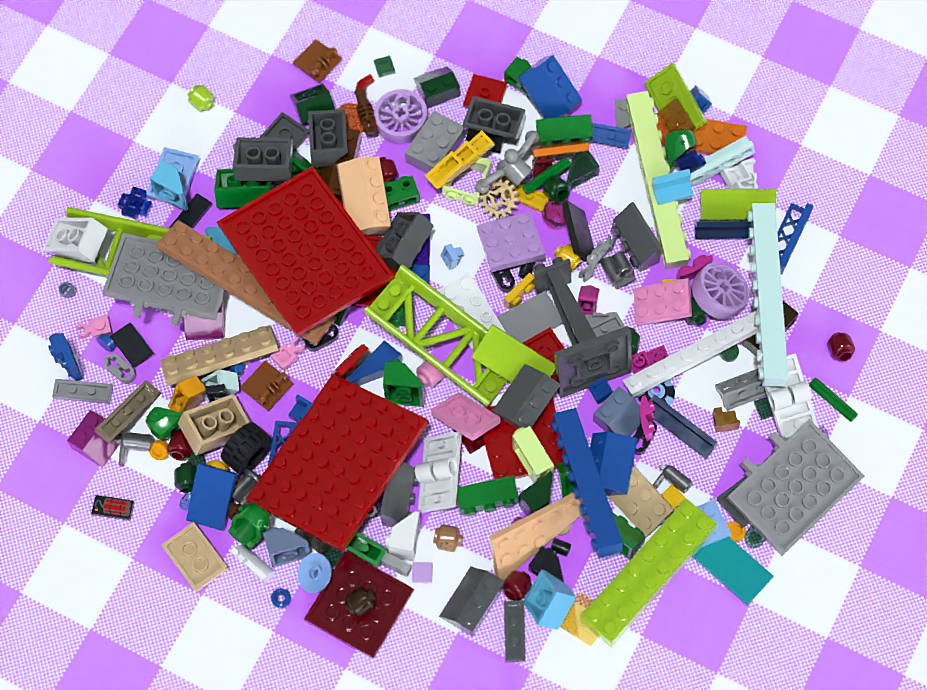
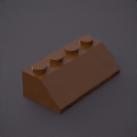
(330, 173)

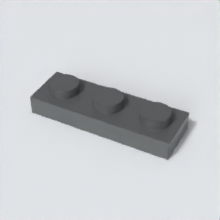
(514, 631)

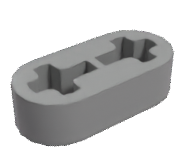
(122, 365)
(395, 564)

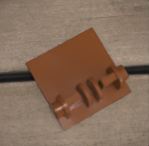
(317, 60)
(266, 385)

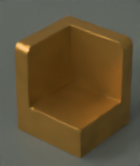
(725, 420)

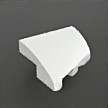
(741, 176)
(254, 563)

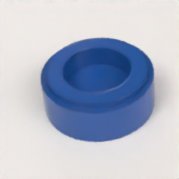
(105, 342)

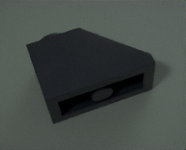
(546, 560)

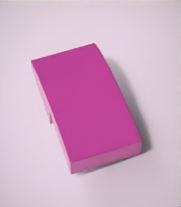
(690, 272)
(645, 359)
(646, 414)

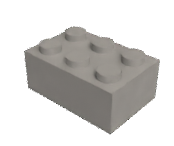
(434, 142)

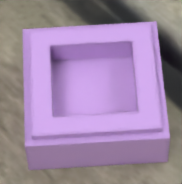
(422, 572)

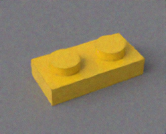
(515, 296)

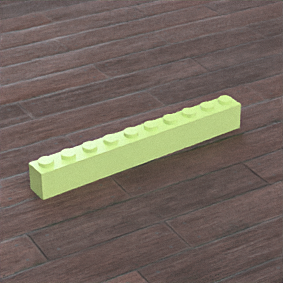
(652, 164)

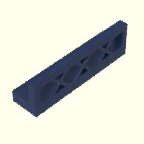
(721, 228)
(683, 428)

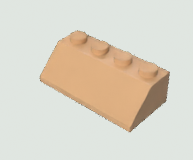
(364, 194)

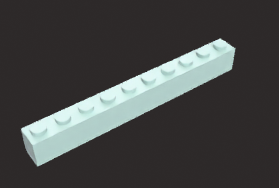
(768, 295)

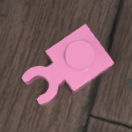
(95, 328)
(287, 355)

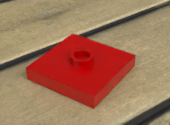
(485, 88)
(351, 361)

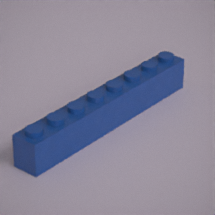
(587, 483)

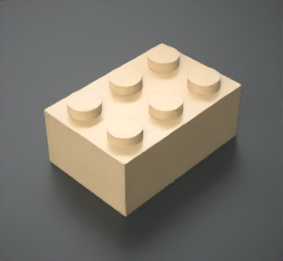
(212, 423)

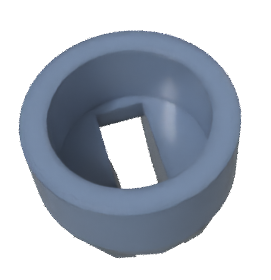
(63, 286)

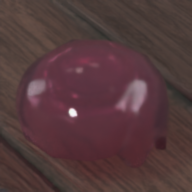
(553, 215)

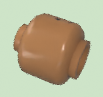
(447, 538)

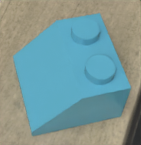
(168, 185)
(549, 600)

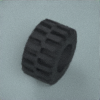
(246, 448)

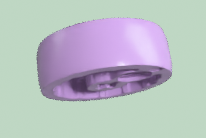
(394, 118)
(725, 288)

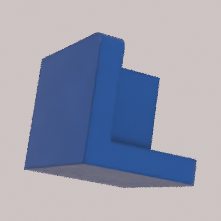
(702, 98)
(300, 408)

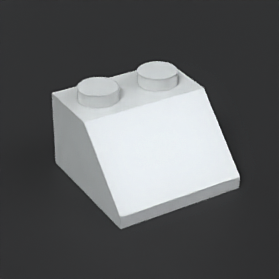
(404, 538)

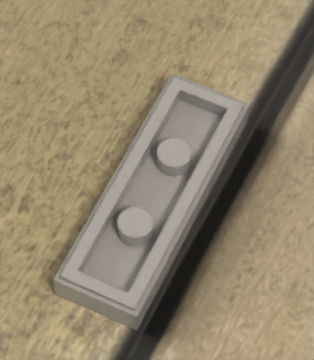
(82, 391)

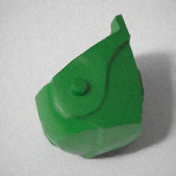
(678, 144)
(163, 422)
(249, 524)

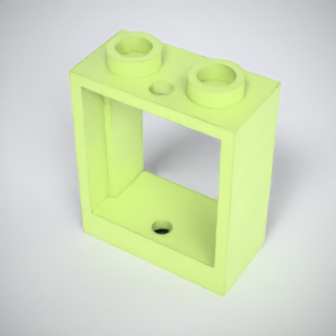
(482, 165)
(531, 453)

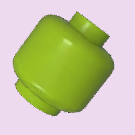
(200, 97)

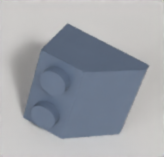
(618, 413)
(284, 546)

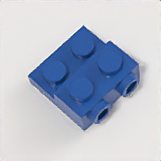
(63, 354)

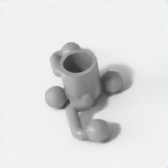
(513, 165)

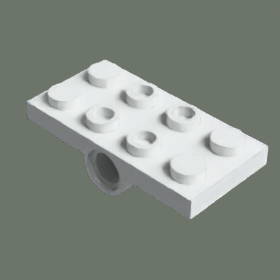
(468, 296)
(791, 403)
(439, 472)

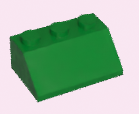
(237, 193)
(402, 385)
(632, 537)

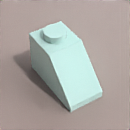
(218, 377)

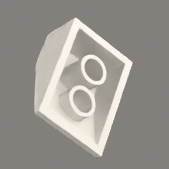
(75, 238)

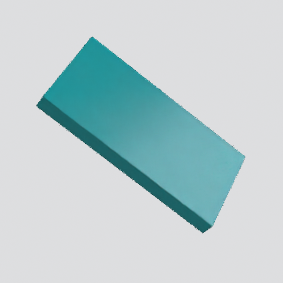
(734, 569)

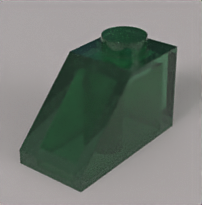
(582, 169)

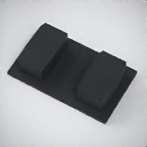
(131, 344)

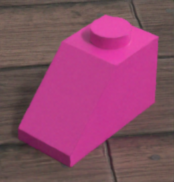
(588, 299)

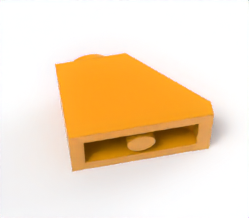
(187, 394)

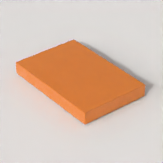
(559, 148)

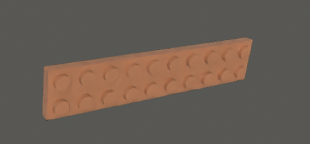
(227, 272)

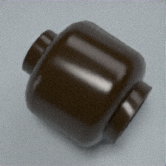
(360, 601)

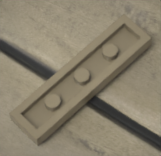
(127, 412)

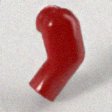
(362, 83)

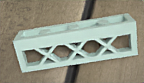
(723, 159)

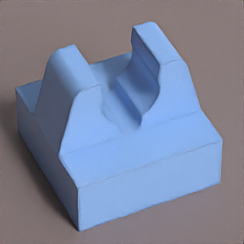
(451, 256)

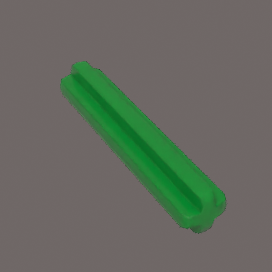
(541, 178)
(833, 399)

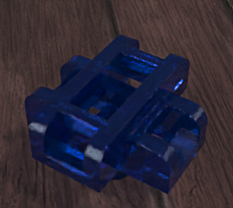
(135, 201)

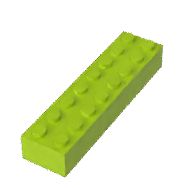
(648, 573)

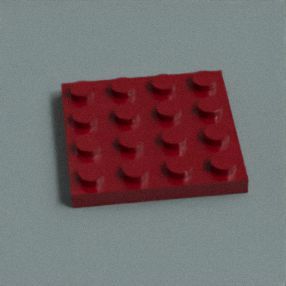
(365, 632)

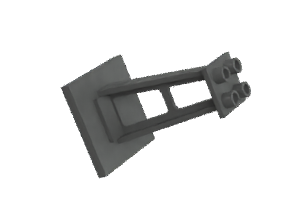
(589, 355)

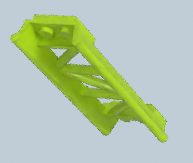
(113, 223)
(399, 292)

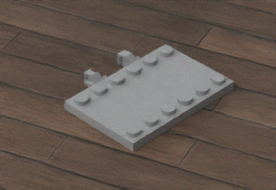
(154, 279)
(794, 486)

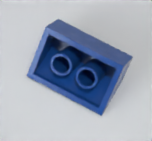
(549, 87)
(614, 460)

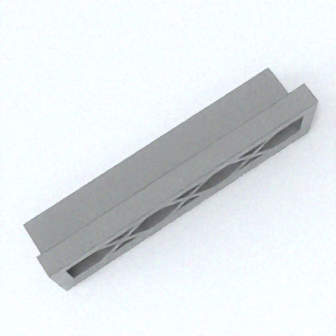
(740, 391)

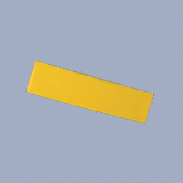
(460, 160)

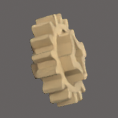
(496, 205)

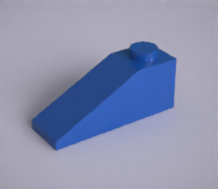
(374, 364)

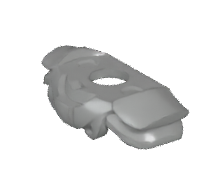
(596, 256)

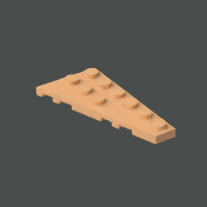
(524, 538)

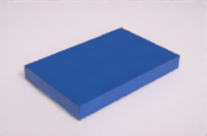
(211, 496)

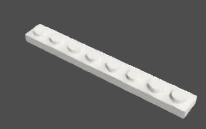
(691, 355)

